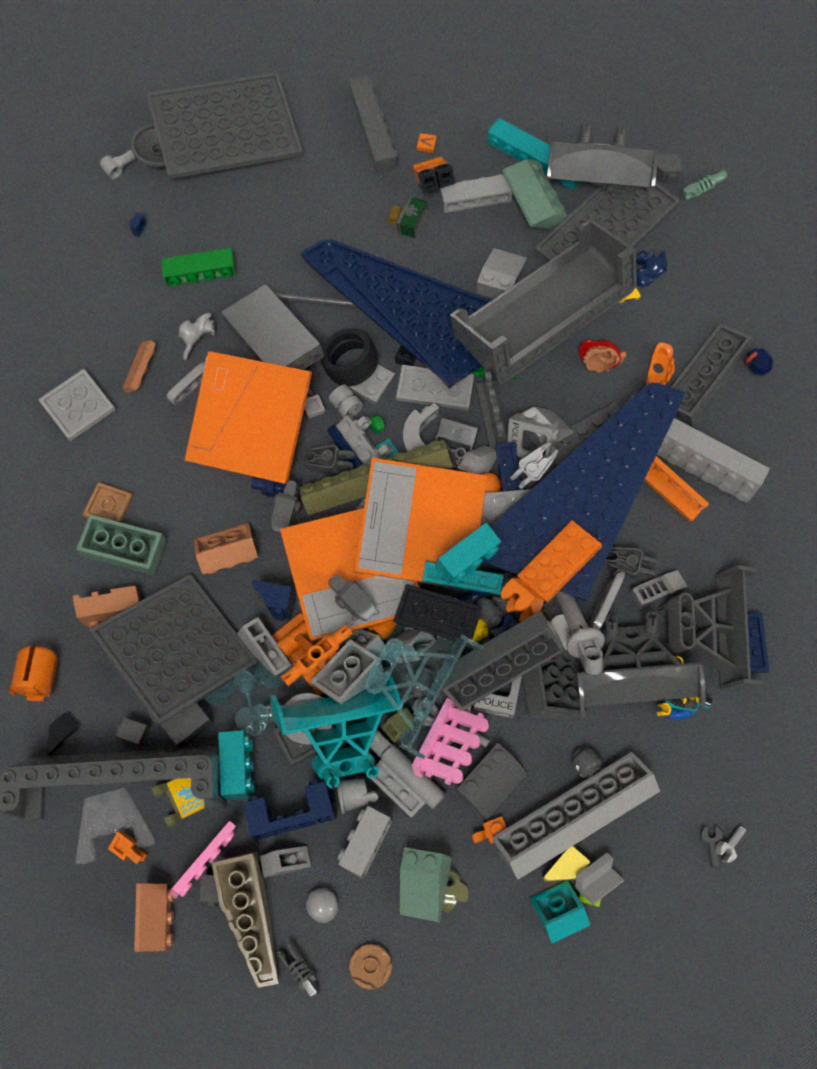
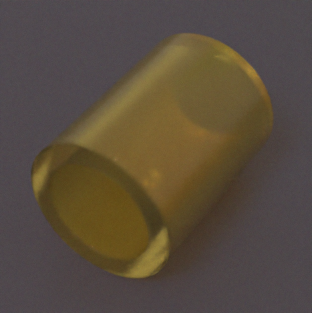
(394, 214)

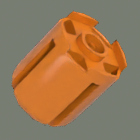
(34, 673)

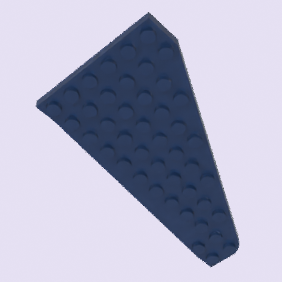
(402, 303)
(590, 488)

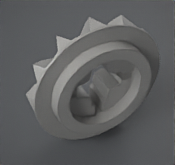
(432, 715)

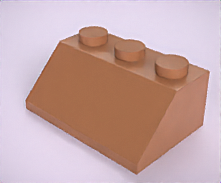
(225, 548)
(153, 918)

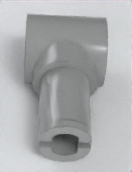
(114, 166)

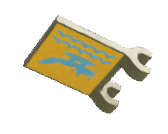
(181, 798)

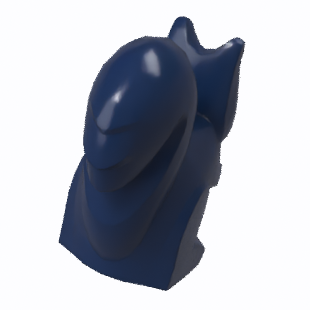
(652, 268)

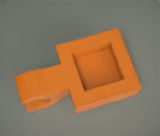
(490, 830)
(124, 847)

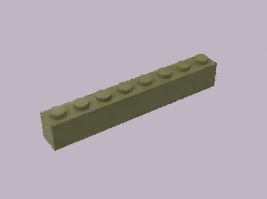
(353, 483)

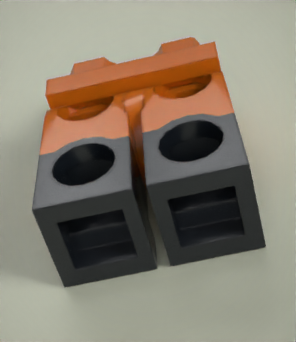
(431, 171)

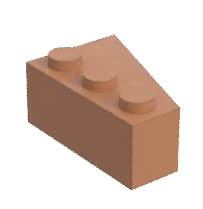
(99, 608)

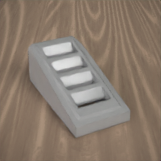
(637, 596)

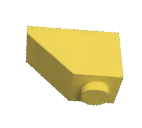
(567, 866)

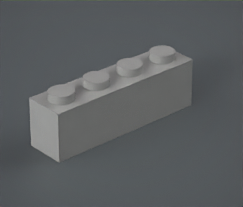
(475, 193)

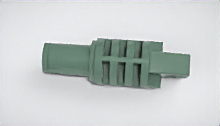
(704, 184)

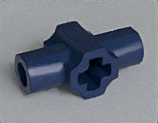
(268, 487)

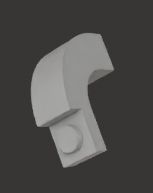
(415, 424)

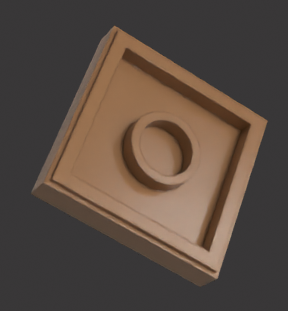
(108, 503)

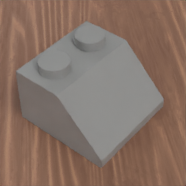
(546, 417)

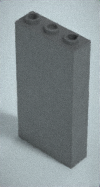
(272, 331)

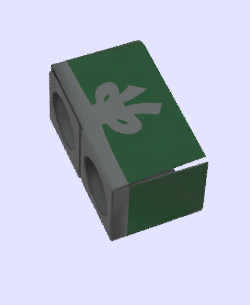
(412, 217)

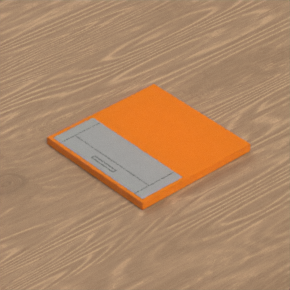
(415, 517)
(327, 549)

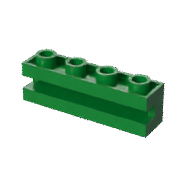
(198, 267)

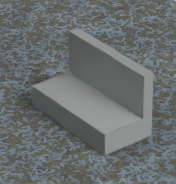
(598, 879)

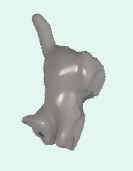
(191, 332)

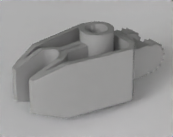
(534, 464)

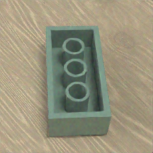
(121, 545)

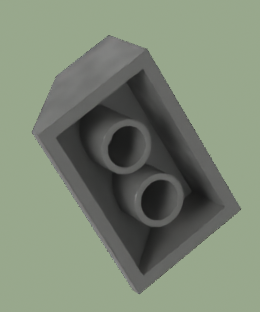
(491, 781)

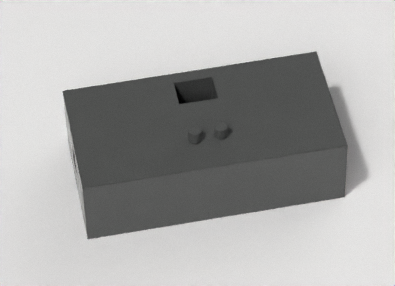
(187, 725)

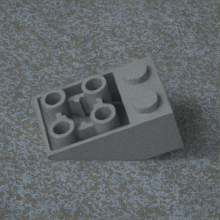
(458, 438)

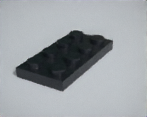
(437, 614)

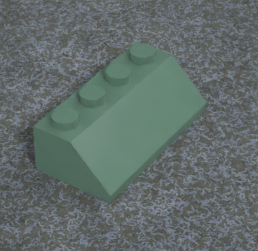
(535, 194)

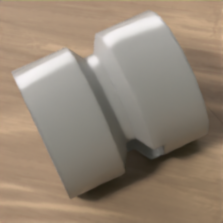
(344, 399)

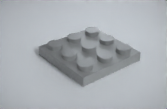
(77, 404)

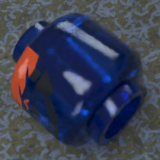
(759, 361)

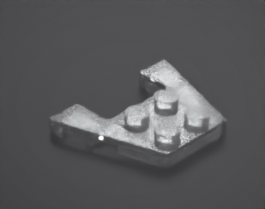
(107, 815)

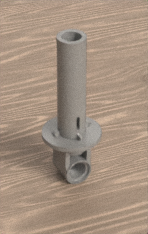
(585, 641)

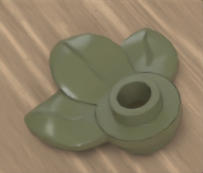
(454, 892)

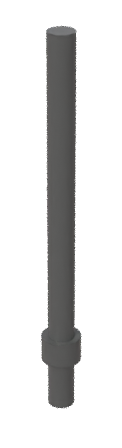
(293, 297)

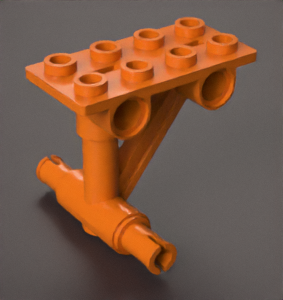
(307, 656)

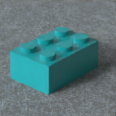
(468, 554)
(235, 765)

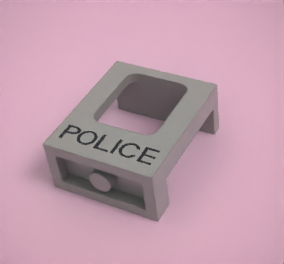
(516, 429)
(498, 704)

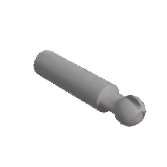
(402, 767)

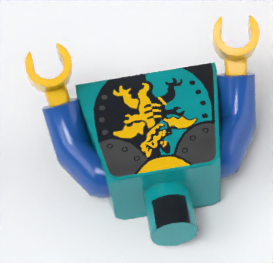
(681, 708)

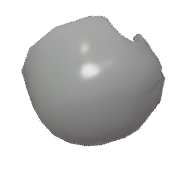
(322, 905)

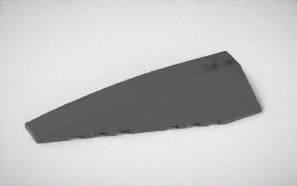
(553, 685)

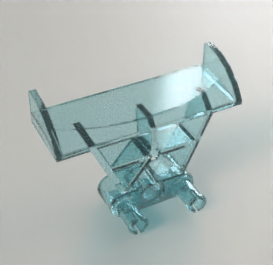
(391, 653)

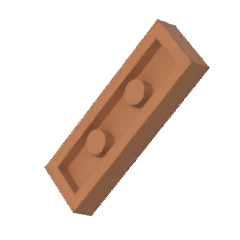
(139, 366)

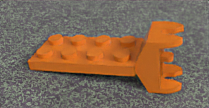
(550, 571)

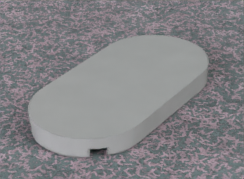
(606, 600)

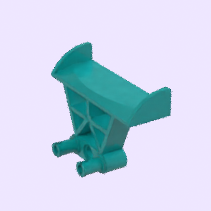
(328, 712)

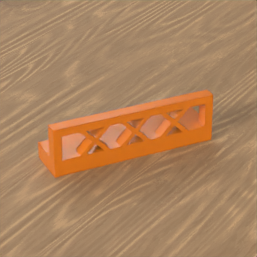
(674, 490)

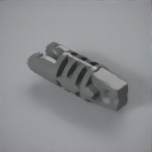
(299, 970)

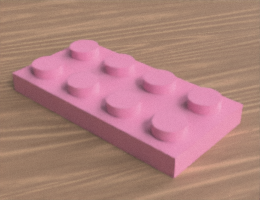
(207, 855)

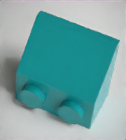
(560, 911)

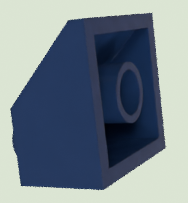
(276, 598)

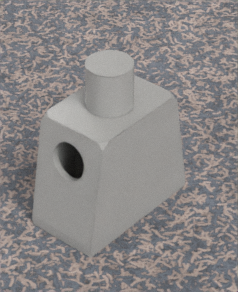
(423, 642)

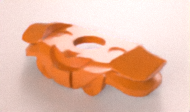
(663, 356)

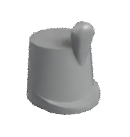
(353, 794)

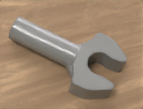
(730, 845)

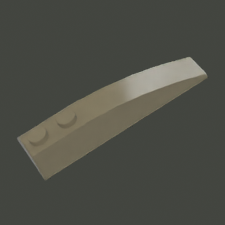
(246, 907)

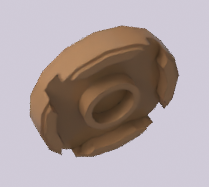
(370, 966)

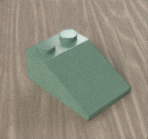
(423, 883)

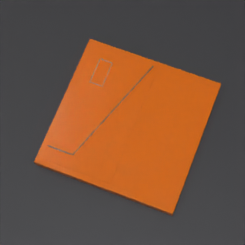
(248, 416)

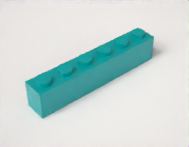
(522, 146)

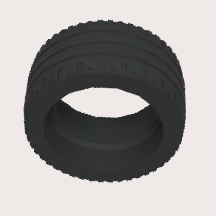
(358, 370)

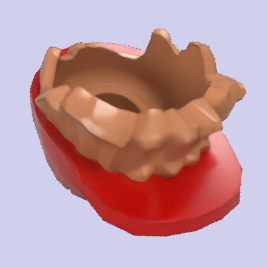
(600, 355)

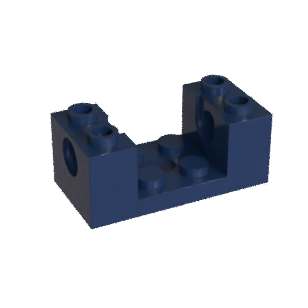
(260, 817)

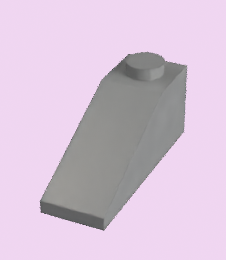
(263, 646)

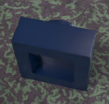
(138, 224)

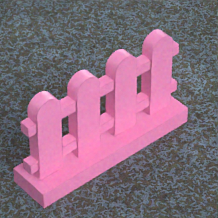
(434, 746)

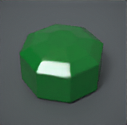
(377, 425)

